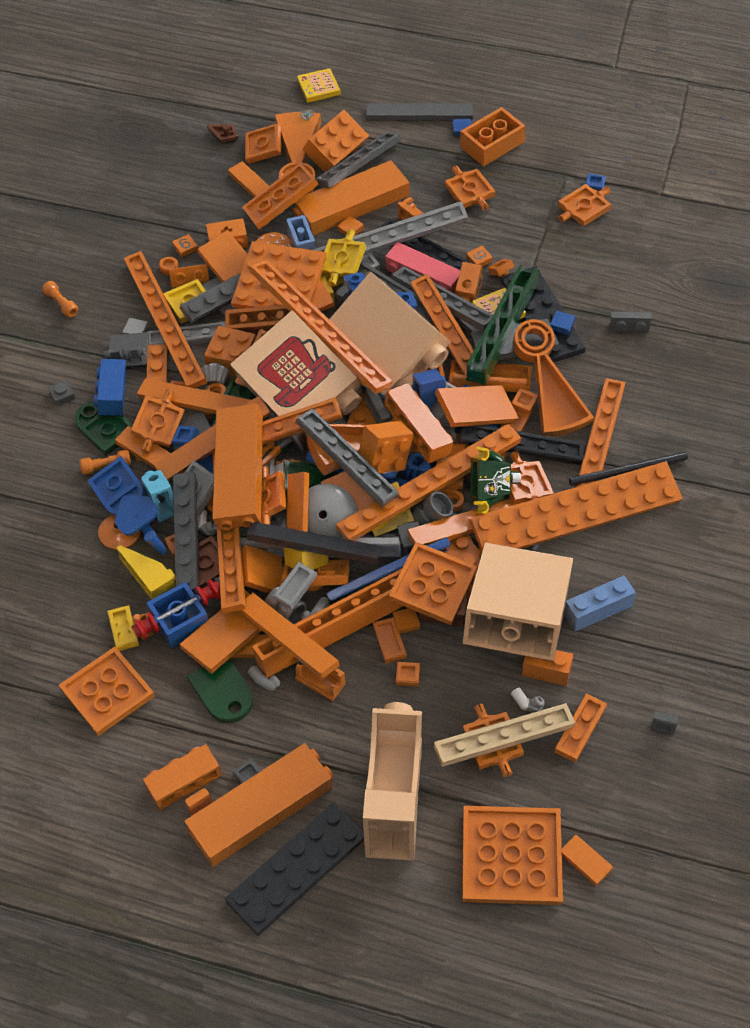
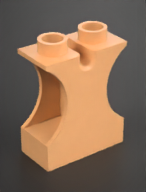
(393, 783)

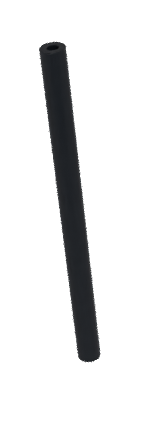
(626, 468)

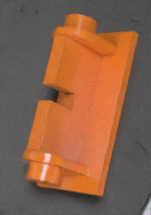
(184, 275)

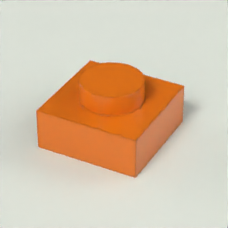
(501, 267)

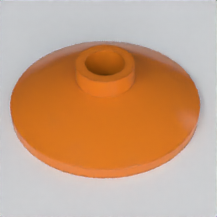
(113, 537)

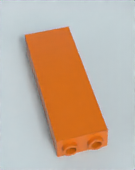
(352, 197)
(238, 467)
(259, 804)

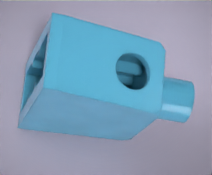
(155, 486)

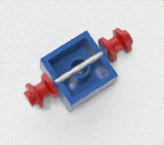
(177, 612)

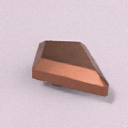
(223, 132)

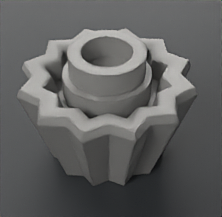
(215, 373)

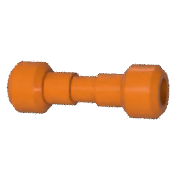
(68, 308)
(88, 466)

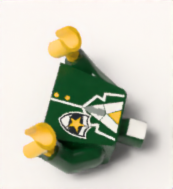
(490, 479)

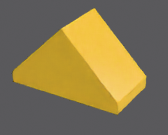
(309, 559)

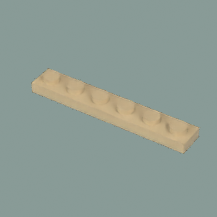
(504, 734)

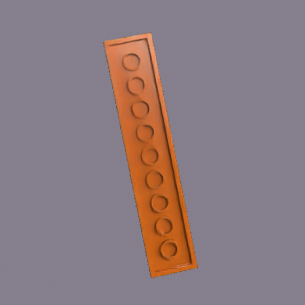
(578, 508)

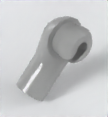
(269, 684)

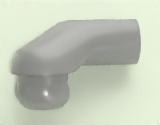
(321, 604)

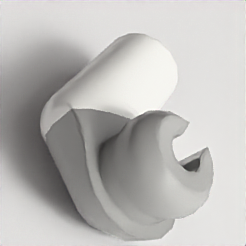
(204, 526)
(527, 704)

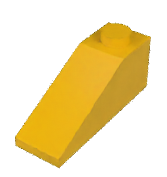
(148, 572)

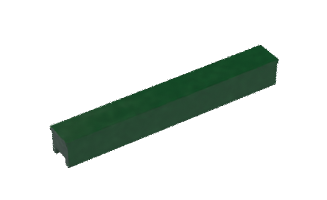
(501, 325)

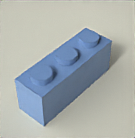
(599, 603)

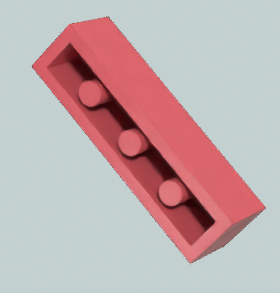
(439, 272)

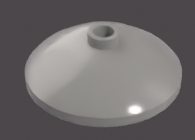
(335, 502)

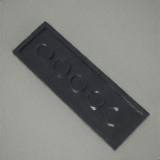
(543, 306)
(295, 869)

